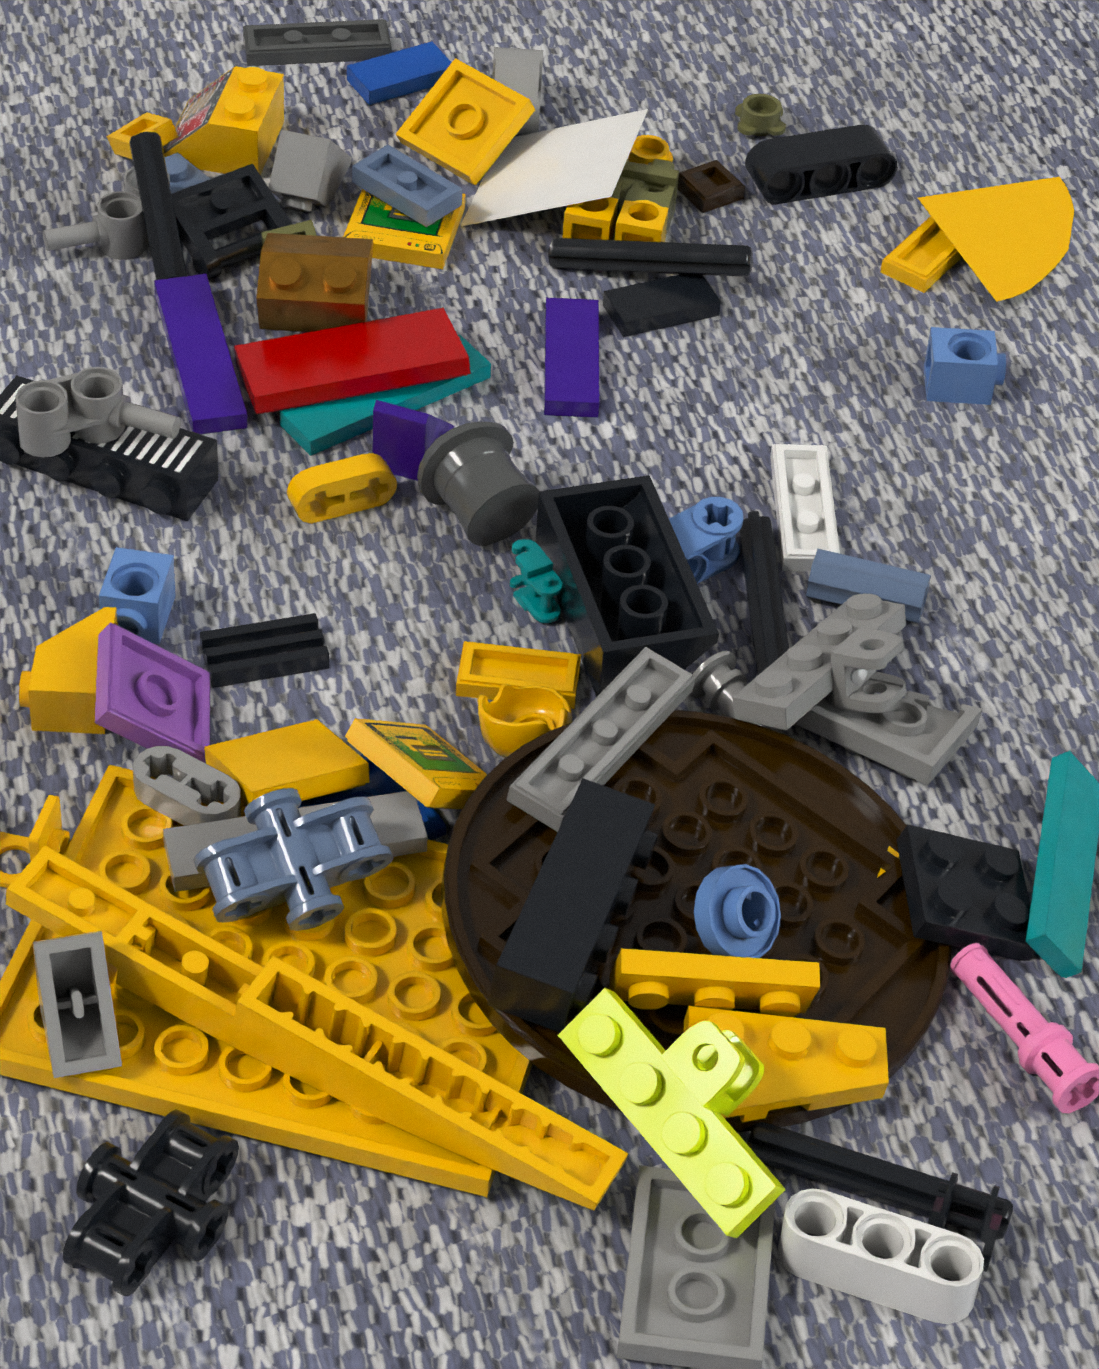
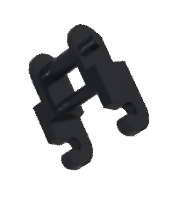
(988, 1227)

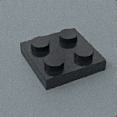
(965, 892)

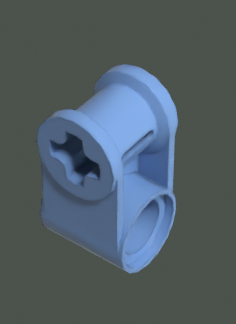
(709, 535)

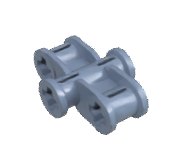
(293, 859)

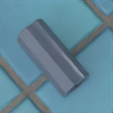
(840, 576)

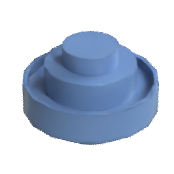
(737, 912)

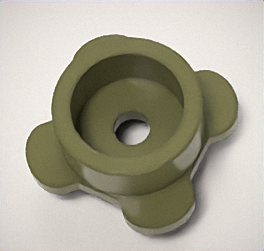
(760, 116)

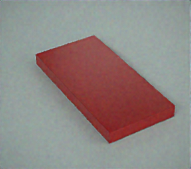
(351, 360)

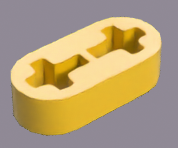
(341, 487)

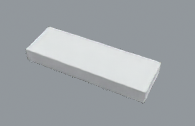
(803, 504)

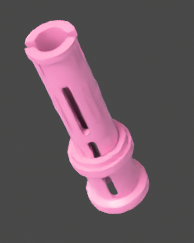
(1042, 1046)

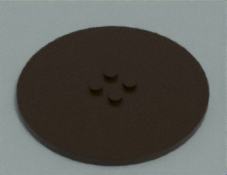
(720, 800)

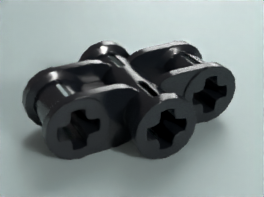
(150, 1202)

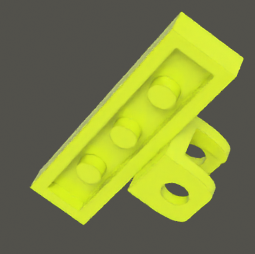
(679, 1101)

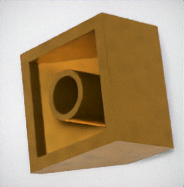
(313, 282)

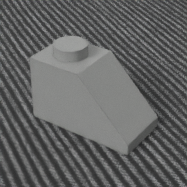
(307, 171)

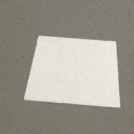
(556, 168)

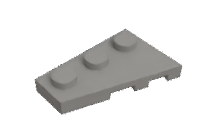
(906, 738)

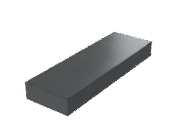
(315, 42)

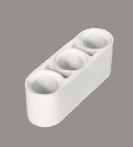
(913, 1250)

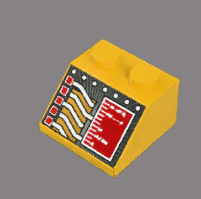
(232, 121)

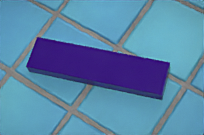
(200, 354)

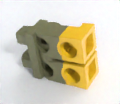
(637, 210)

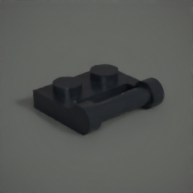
(223, 207)

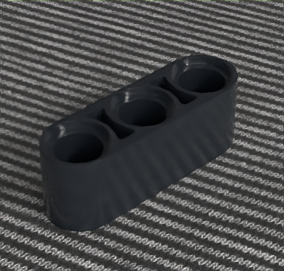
(820, 164)

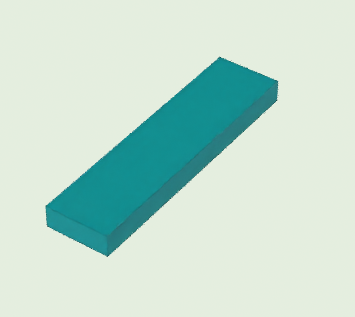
(335, 421)
(1065, 866)

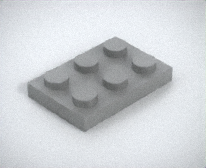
(690, 1287)

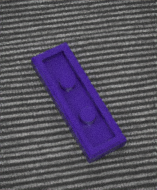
(571, 357)

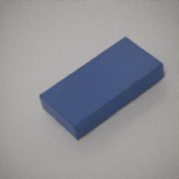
(398, 73)

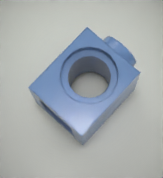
(962, 366)
(141, 590)

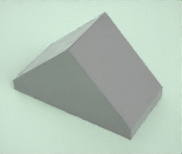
(76, 1004)

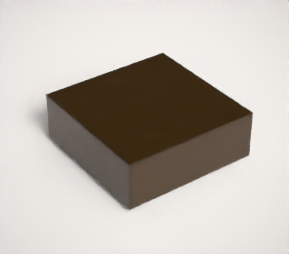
(710, 186)

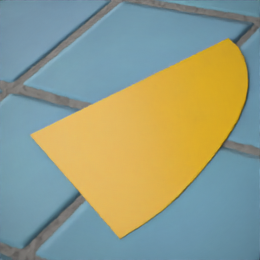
(1007, 231)

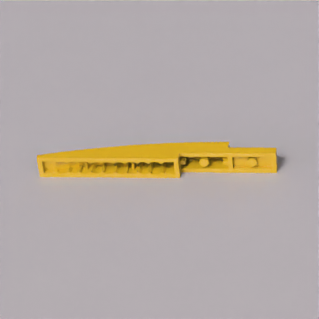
(318, 1034)

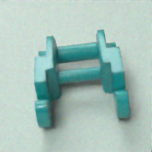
(539, 579)

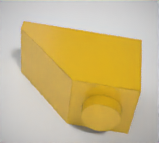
(64, 677)

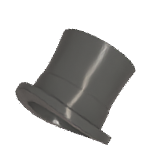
(478, 481)

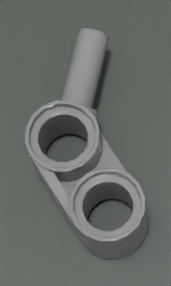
(521, 72)
(116, 228)
(82, 403)

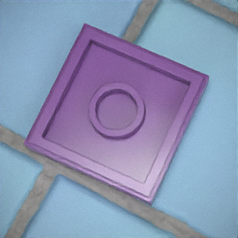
(151, 694)

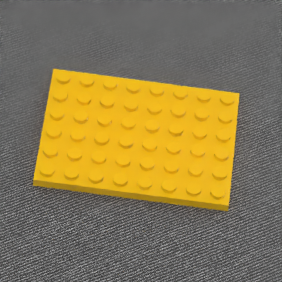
(379, 951)

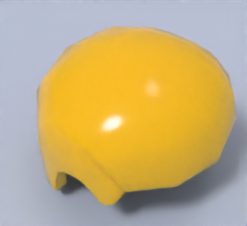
(521, 716)

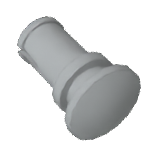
(719, 682)

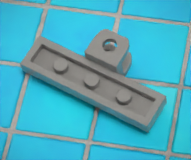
(833, 656)

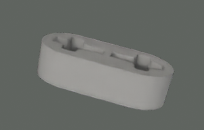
(191, 784)

